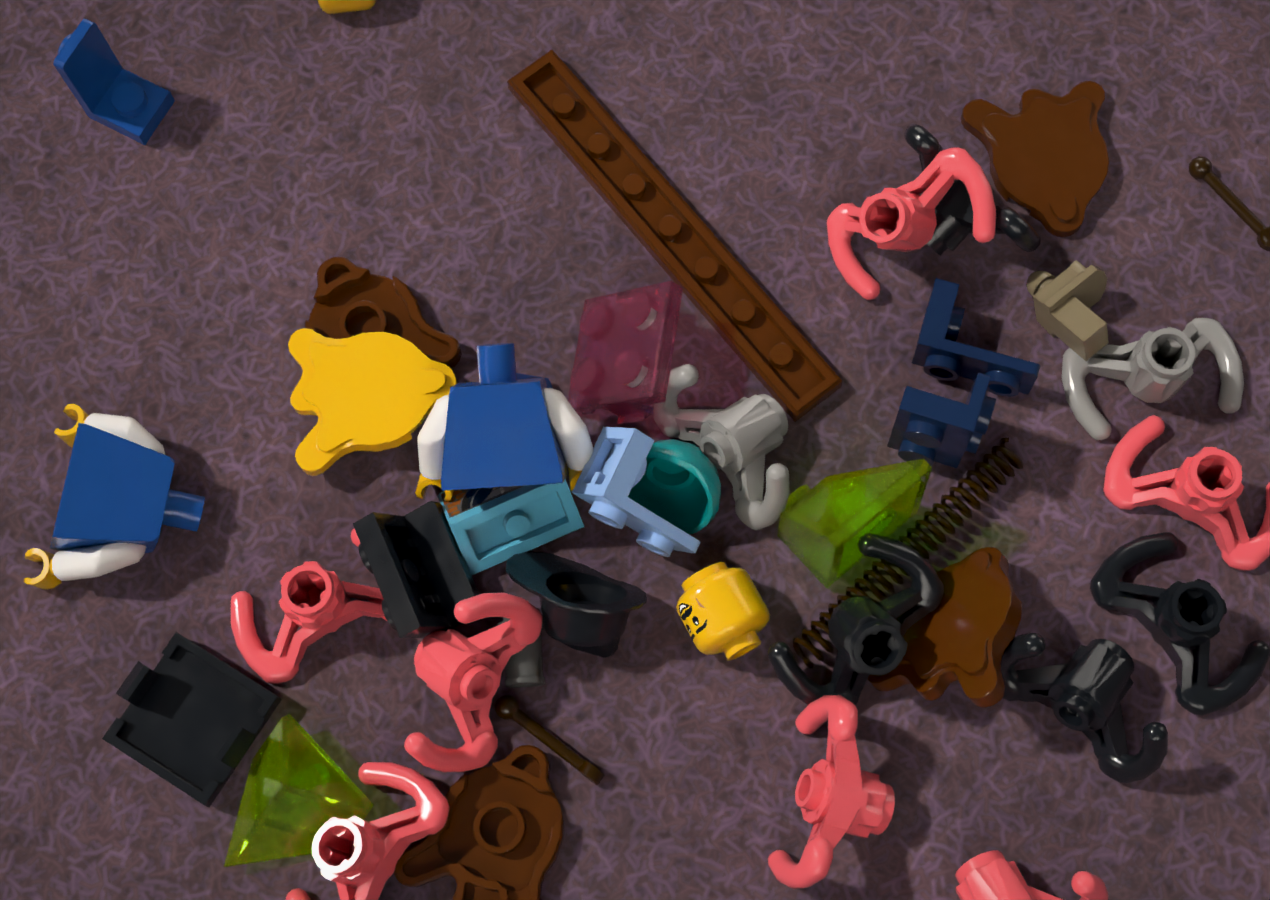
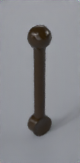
(1202, 169)
(508, 708)

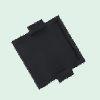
(190, 718)

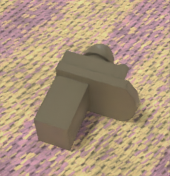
(1065, 305)

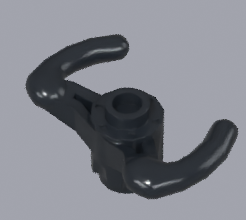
(955, 210)
(1180, 622)
(865, 630)
(1087, 699)

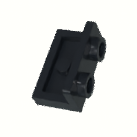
(416, 568)

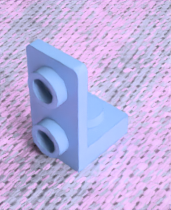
(607, 480)

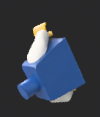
(501, 432)
(111, 500)

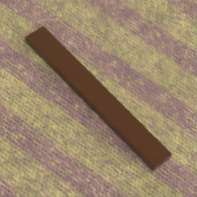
(675, 236)

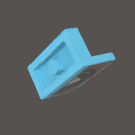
(508, 520)

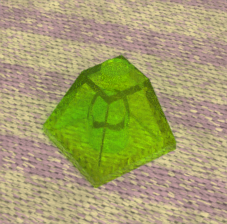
(830, 518)

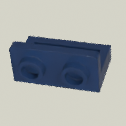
(941, 427)

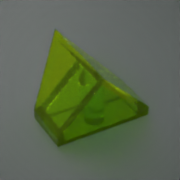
(290, 797)

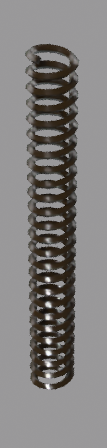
(929, 542)

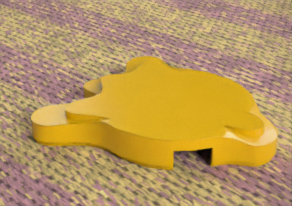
(363, 391)

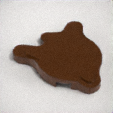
(1047, 153)
(360, 302)
(963, 635)
(497, 834)

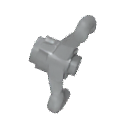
(1153, 370)
(735, 443)

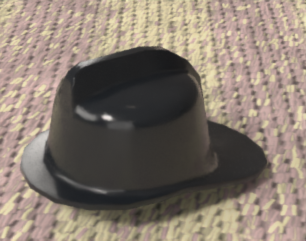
(577, 601)

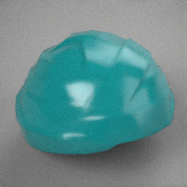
(679, 485)

